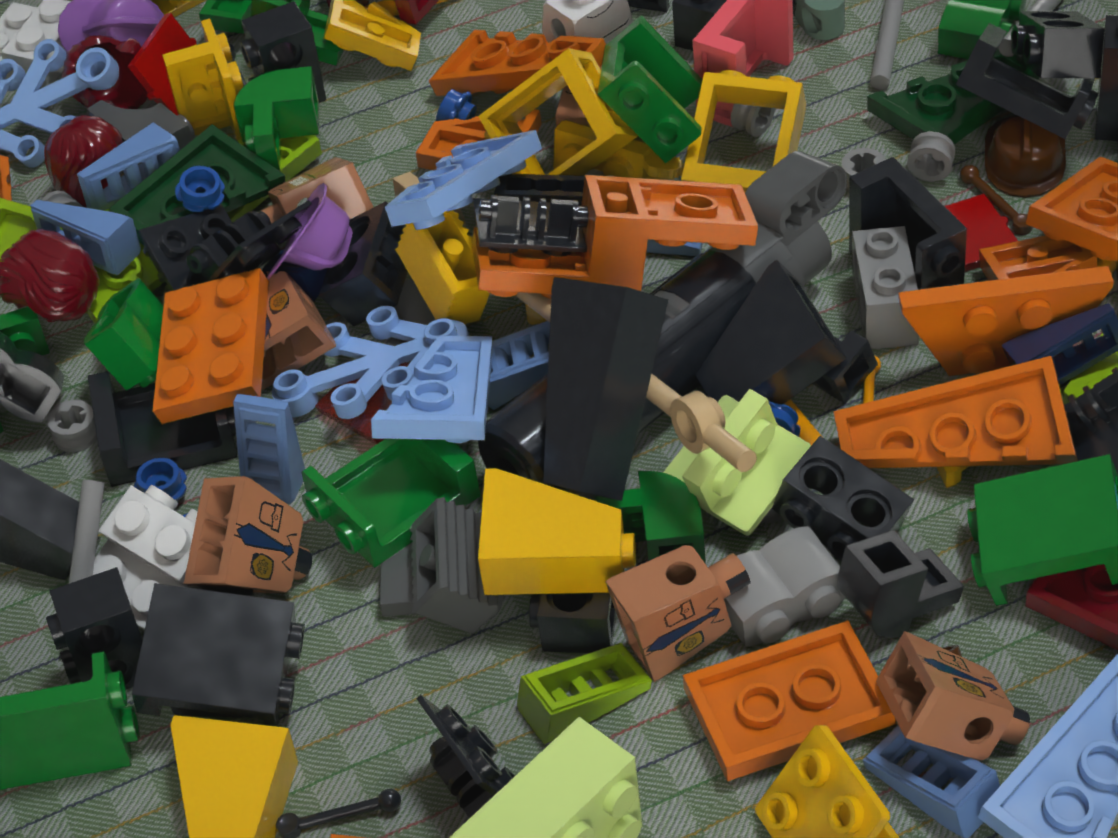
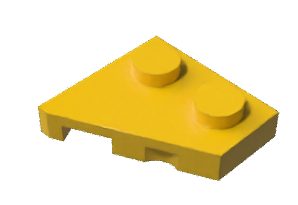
(372, 33)

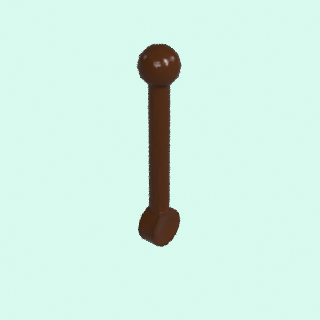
(970, 175)

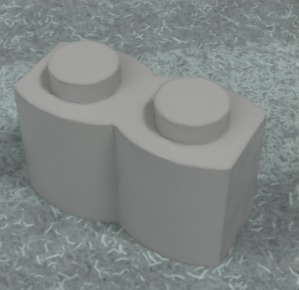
(790, 583)

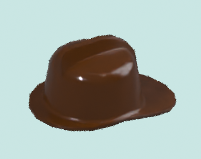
(1023, 157)

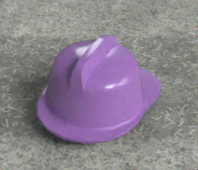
(108, 18)
(323, 237)

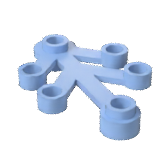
(31, 100)
(374, 363)

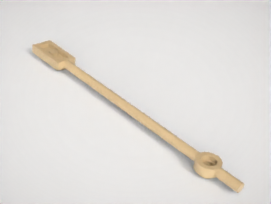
(694, 416)

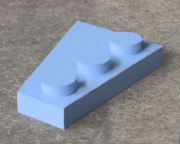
(445, 395)

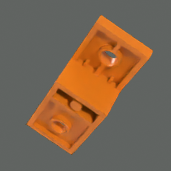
(620, 222)

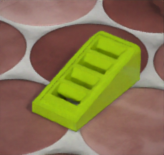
(550, 711)

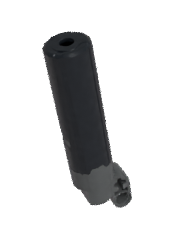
(700, 301)

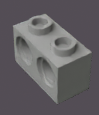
(879, 272)

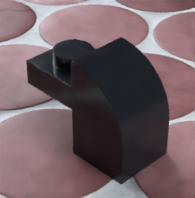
(894, 584)

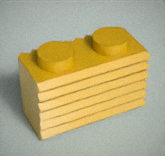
(444, 268)

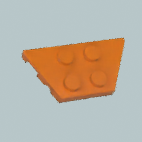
(972, 320)

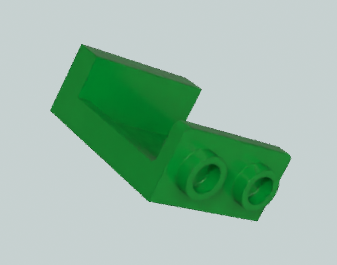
(650, 88)
(386, 490)
(1045, 524)
(67, 729)

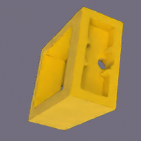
(582, 75)
(737, 88)

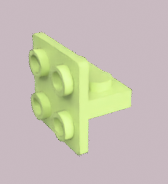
(734, 495)

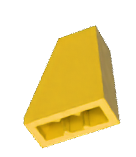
(548, 539)
(232, 776)

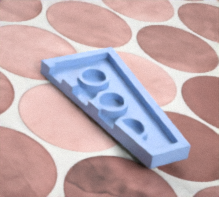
(470, 171)
(1069, 777)

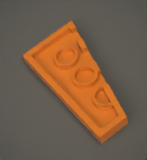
(503, 61)
(972, 421)

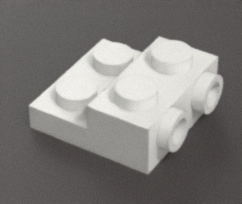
(25, 27)
(146, 545)

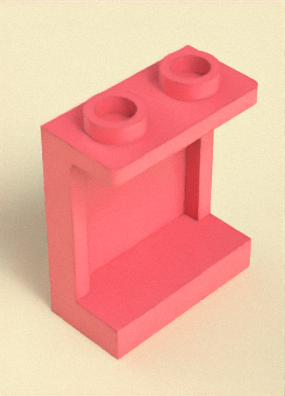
(741, 38)

